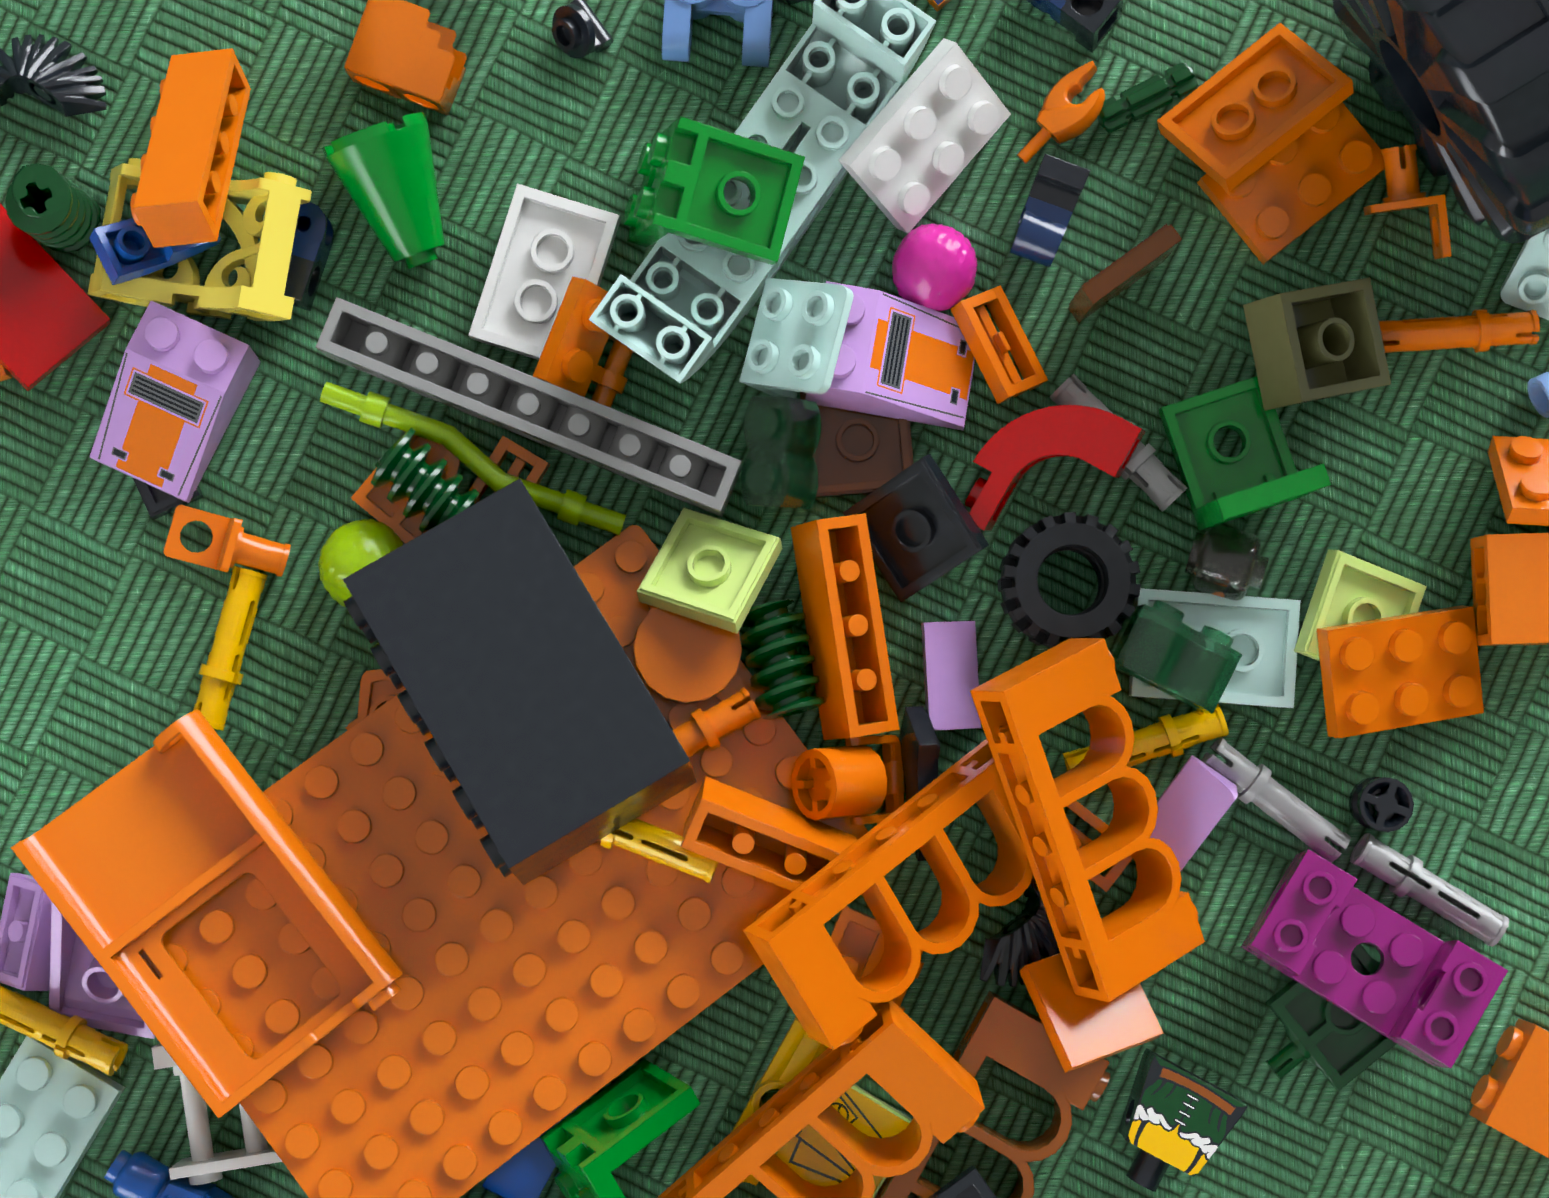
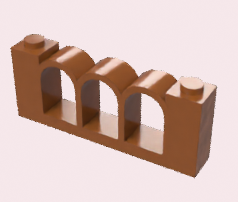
(1023, 1046)

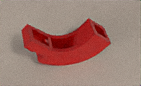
(1045, 434)

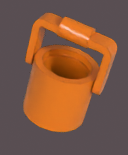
(850, 780)

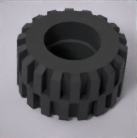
(1100, 547)

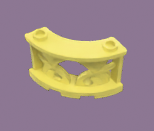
(258, 287)

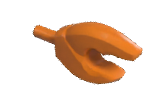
(1061, 118)

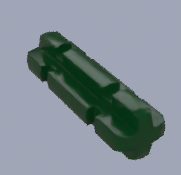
(1147, 97)

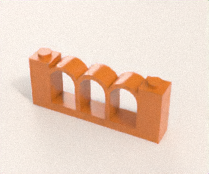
(1159, 919)
(802, 953)
(894, 1055)

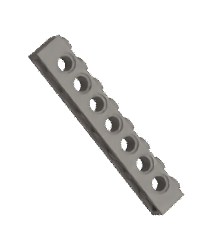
(529, 407)

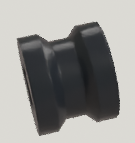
(1392, 807)

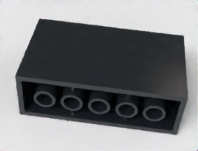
(517, 683)

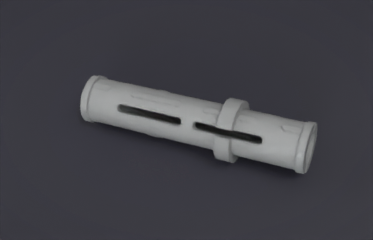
(1143, 466)
(1257, 786)
(1478, 920)

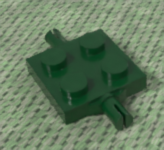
(1325, 1033)

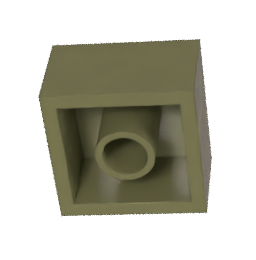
(1316, 343)

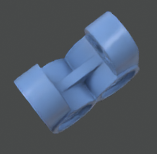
(753, 13)

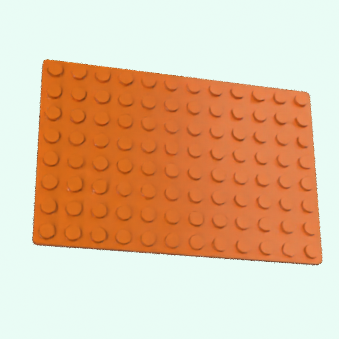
(508, 989)

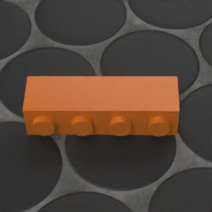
(191, 149)
(845, 627)

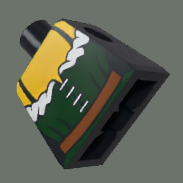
(1174, 1119)

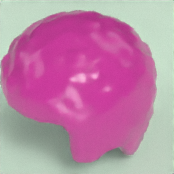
(934, 267)

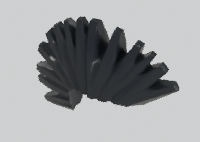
(50, 76)
(1019, 942)

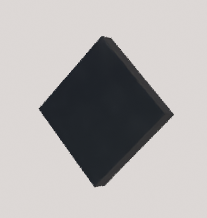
(918, 528)

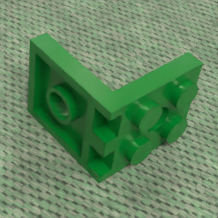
(686, 185)
(1238, 485)
(615, 1128)

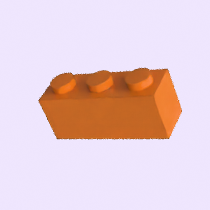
(759, 836)

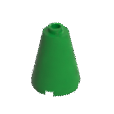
(393, 185)

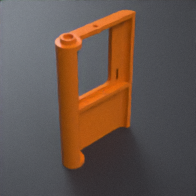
(159, 848)

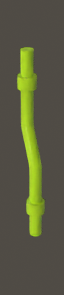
(376, 410)

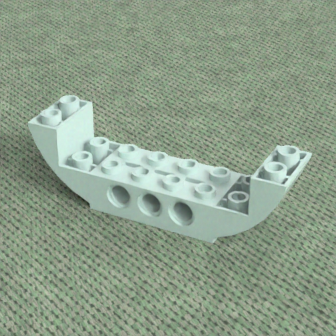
(815, 106)

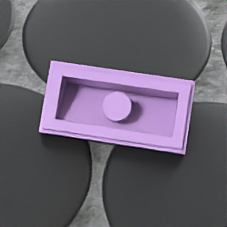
(950, 674)
(1192, 808)
(25, 935)

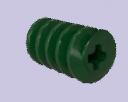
(51, 208)
(421, 483)
(779, 659)

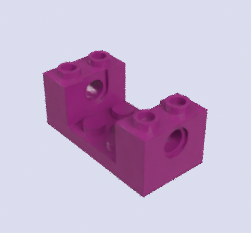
(1420, 995)

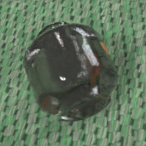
(1226, 562)

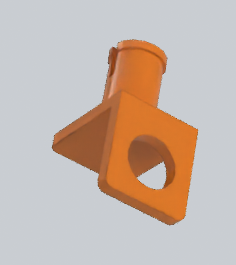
(1405, 194)
(228, 544)

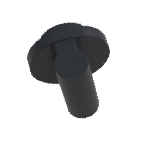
(579, 30)

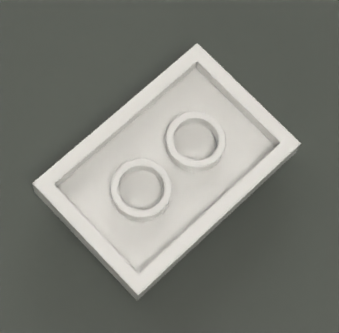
(925, 136)
(536, 256)

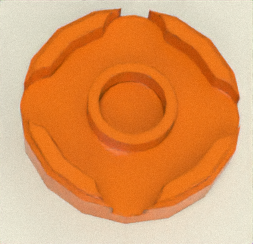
(684, 656)

